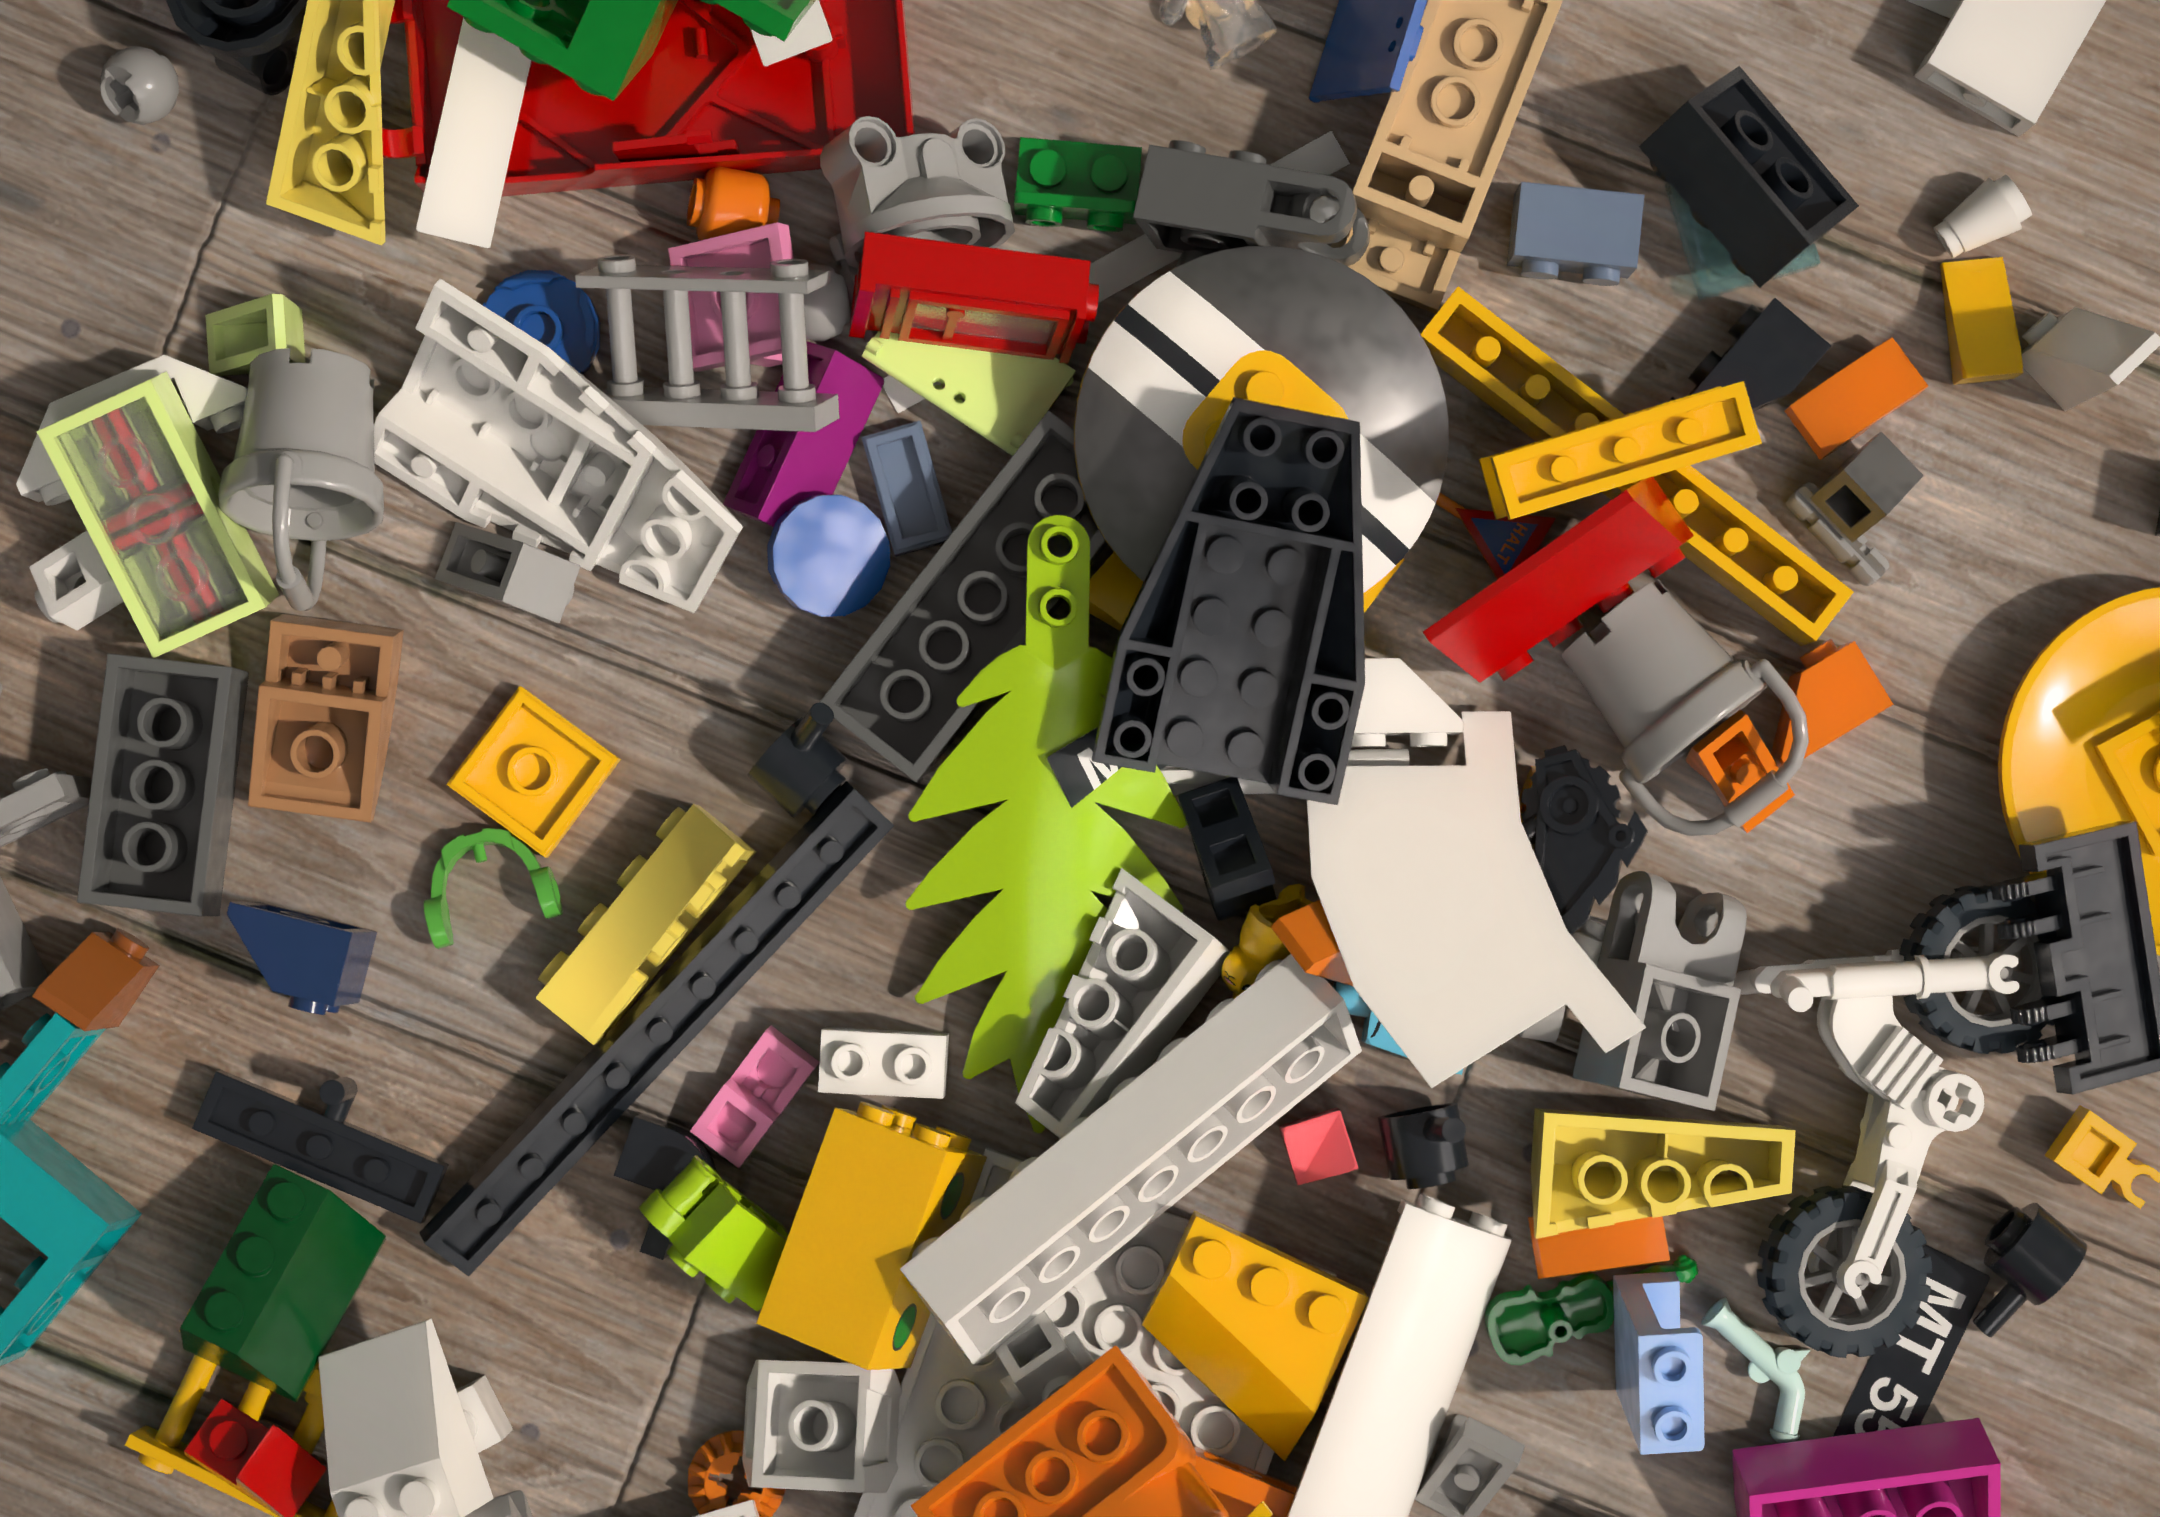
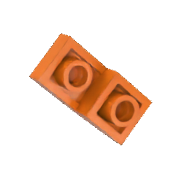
(1856, 398)
(1600, 1248)

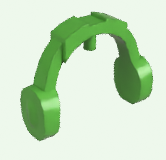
(436, 907)

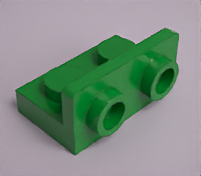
(1077, 183)

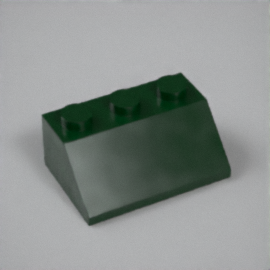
(282, 1284)

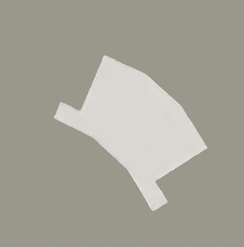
(1451, 909)

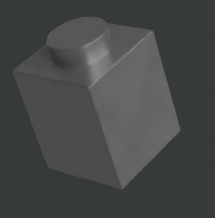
(1866, 487)

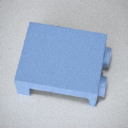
(1658, 1364)

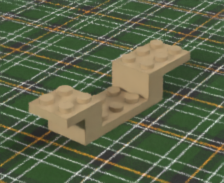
(1445, 140)

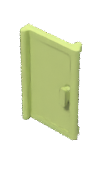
(1000, 391)

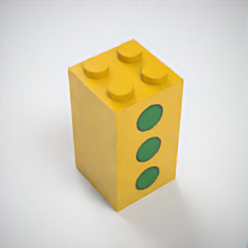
(862, 1215)

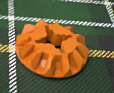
(720, 1456)

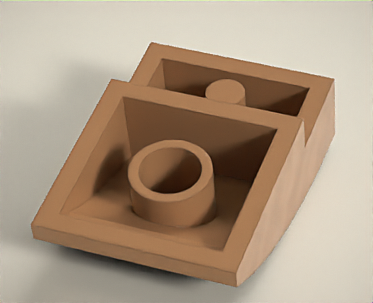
(324, 717)

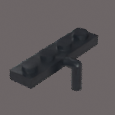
(321, 1143)

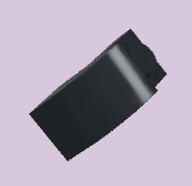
(653, 1158)

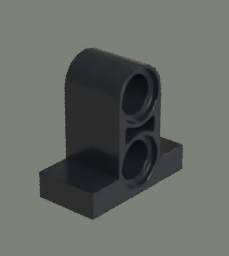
(1228, 848)

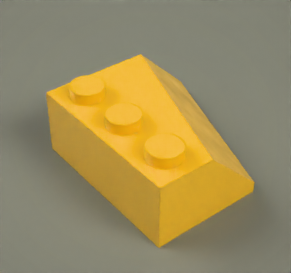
(1254, 1326)

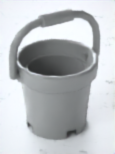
(305, 461)
(1668, 688)

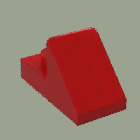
(255, 1459)

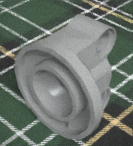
(918, 184)

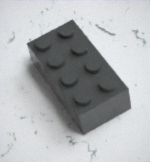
(163, 785)

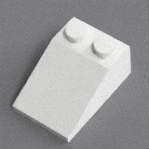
(398, 1430)

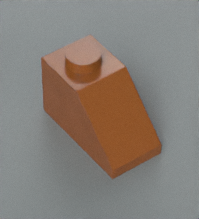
(99, 980)

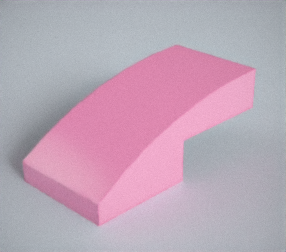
(754, 1096)

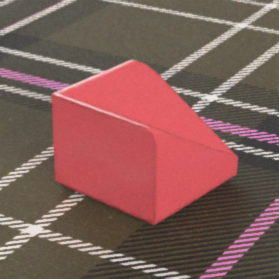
(1318, 1146)

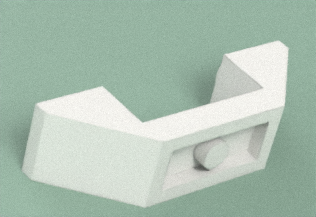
(208, 398)

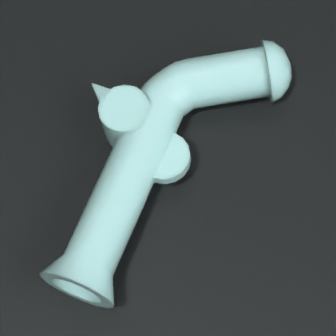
(1765, 1365)

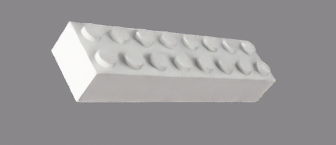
(1132, 1157)

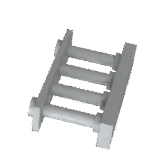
(738, 401)

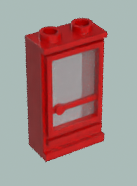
(972, 297)

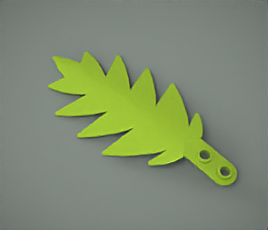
(1034, 841)

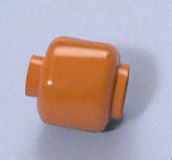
(730, 203)

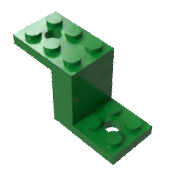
(607, 40)

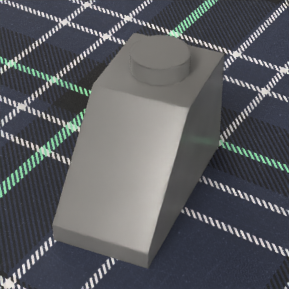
(508, 572)

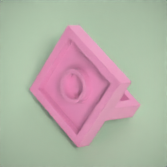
(737, 250)

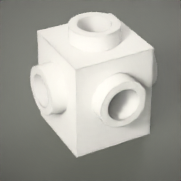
(1040, 1361)

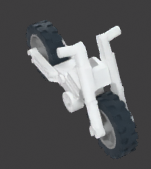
(1907, 1105)

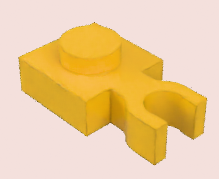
(2098, 1154)

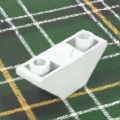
(1401, 705)

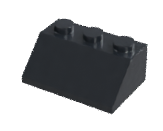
(1747, 176)

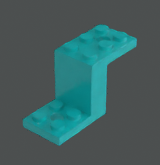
(48, 1190)

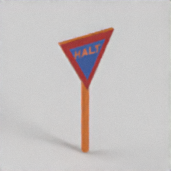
(1502, 540)

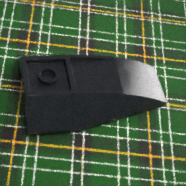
(1251, 614)

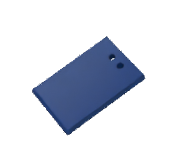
(1368, 48)

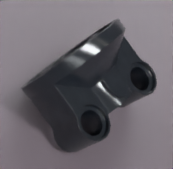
(246, 37)

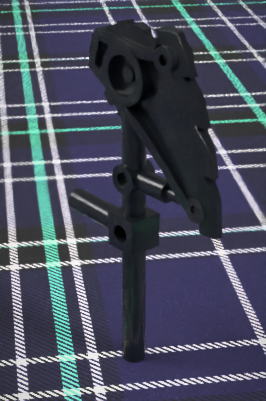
(1577, 832)

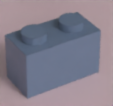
(1575, 232)

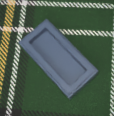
(907, 488)

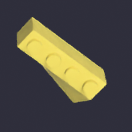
(332, 120)
(645, 923)
(1634, 1167)

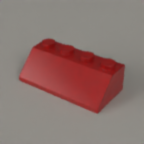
(1562, 581)

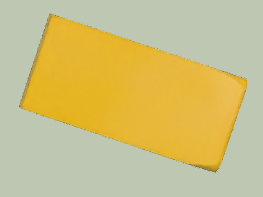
(1980, 321)

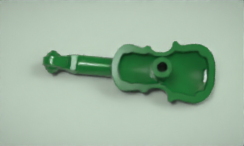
(1530, 1322)

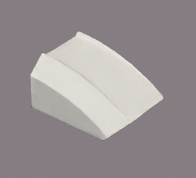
(821, 1426)

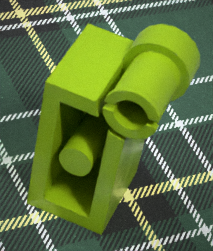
(718, 1233)

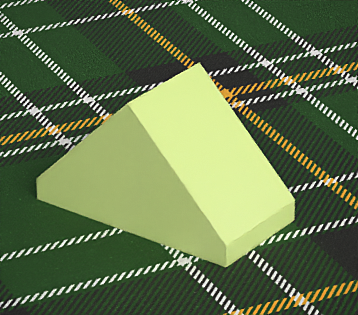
(253, 328)

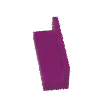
(798, 464)

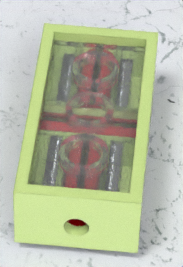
(157, 514)

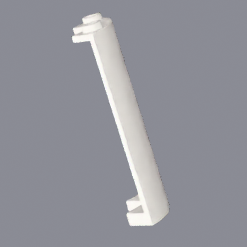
(1403, 1364)

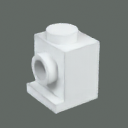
(74, 584)

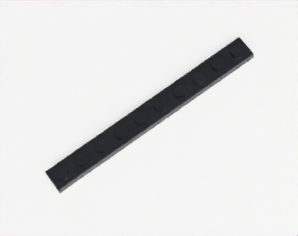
(656, 1029)

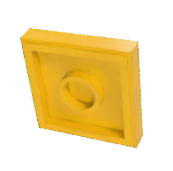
(533, 771)

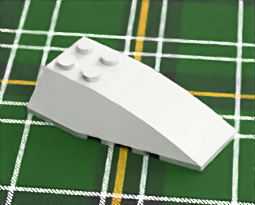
(534, 446)

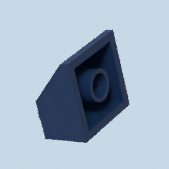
(305, 955)

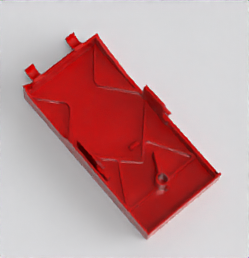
(686, 111)

